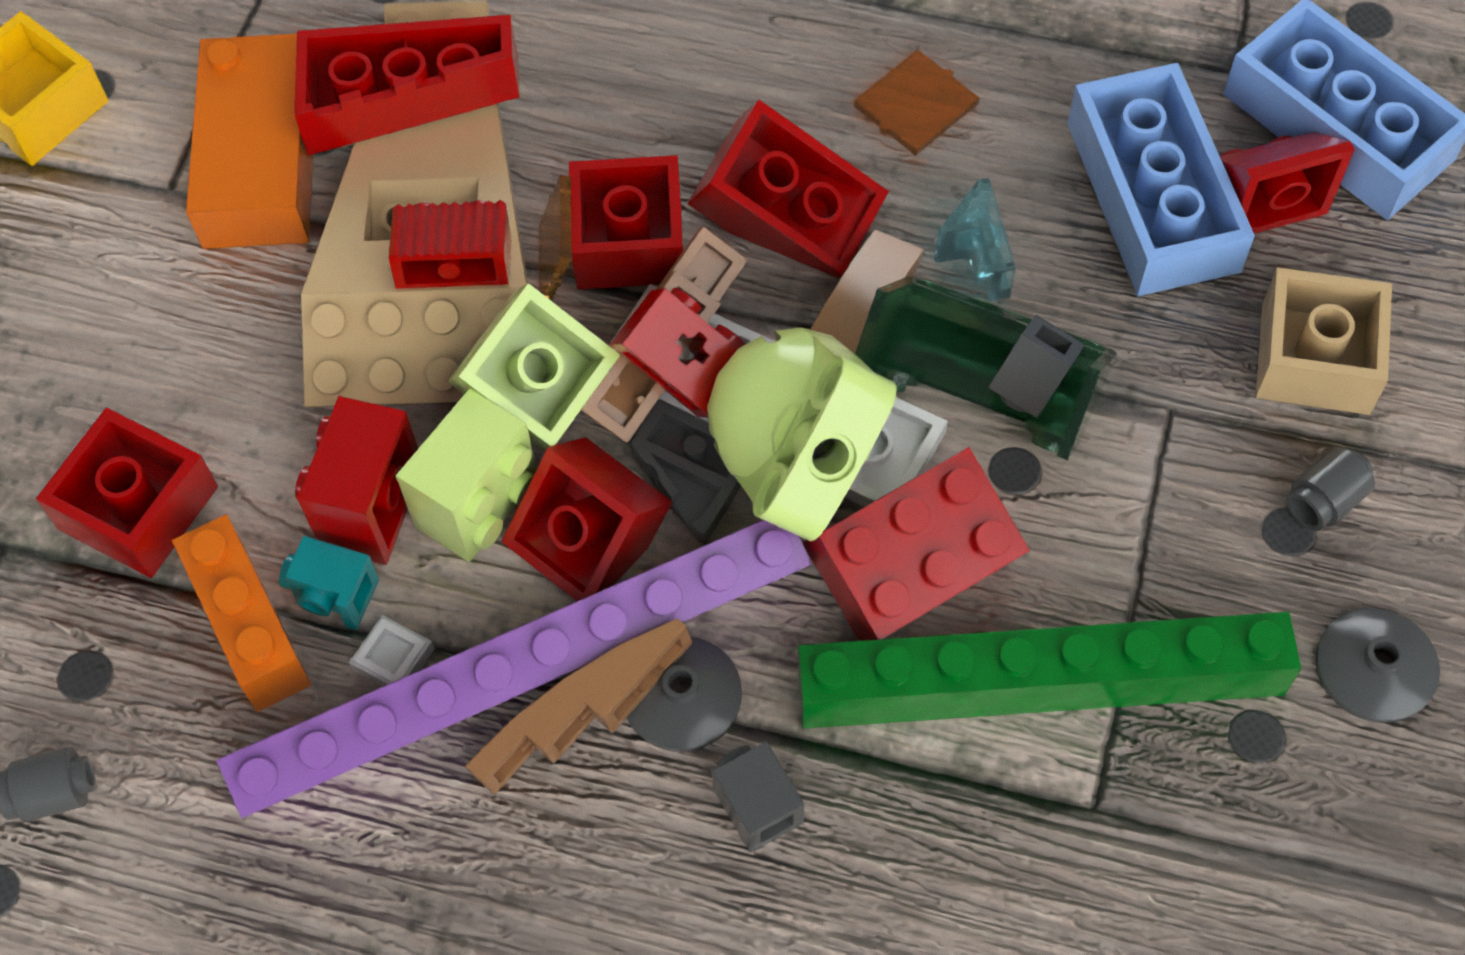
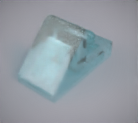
(978, 233)

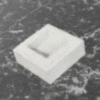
(391, 652)

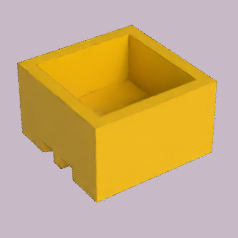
(43, 89)

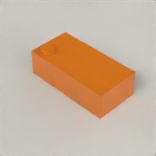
(246, 149)

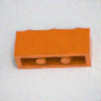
(241, 613)

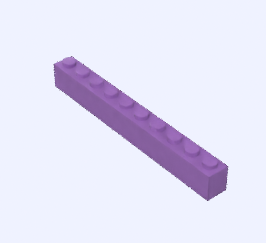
(507, 665)

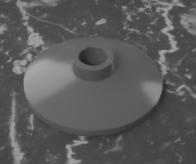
(1364, 683)
(697, 716)

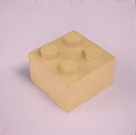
(1324, 341)

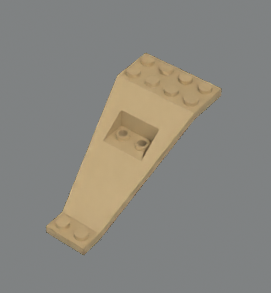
(358, 328)

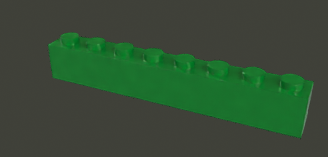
(1047, 670)

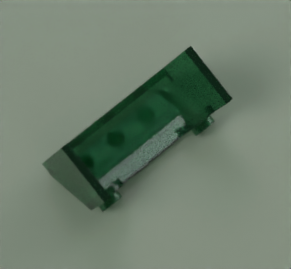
(958, 346)

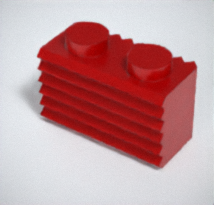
(450, 244)

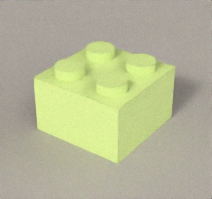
(536, 365)
(468, 475)

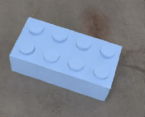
(1328, 80)
(1159, 179)

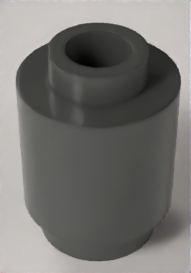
(1330, 488)
(46, 785)

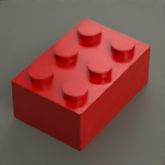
(916, 547)

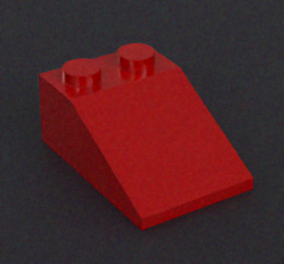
(788, 192)

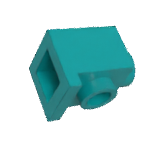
(330, 580)

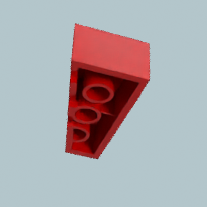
(399, 76)

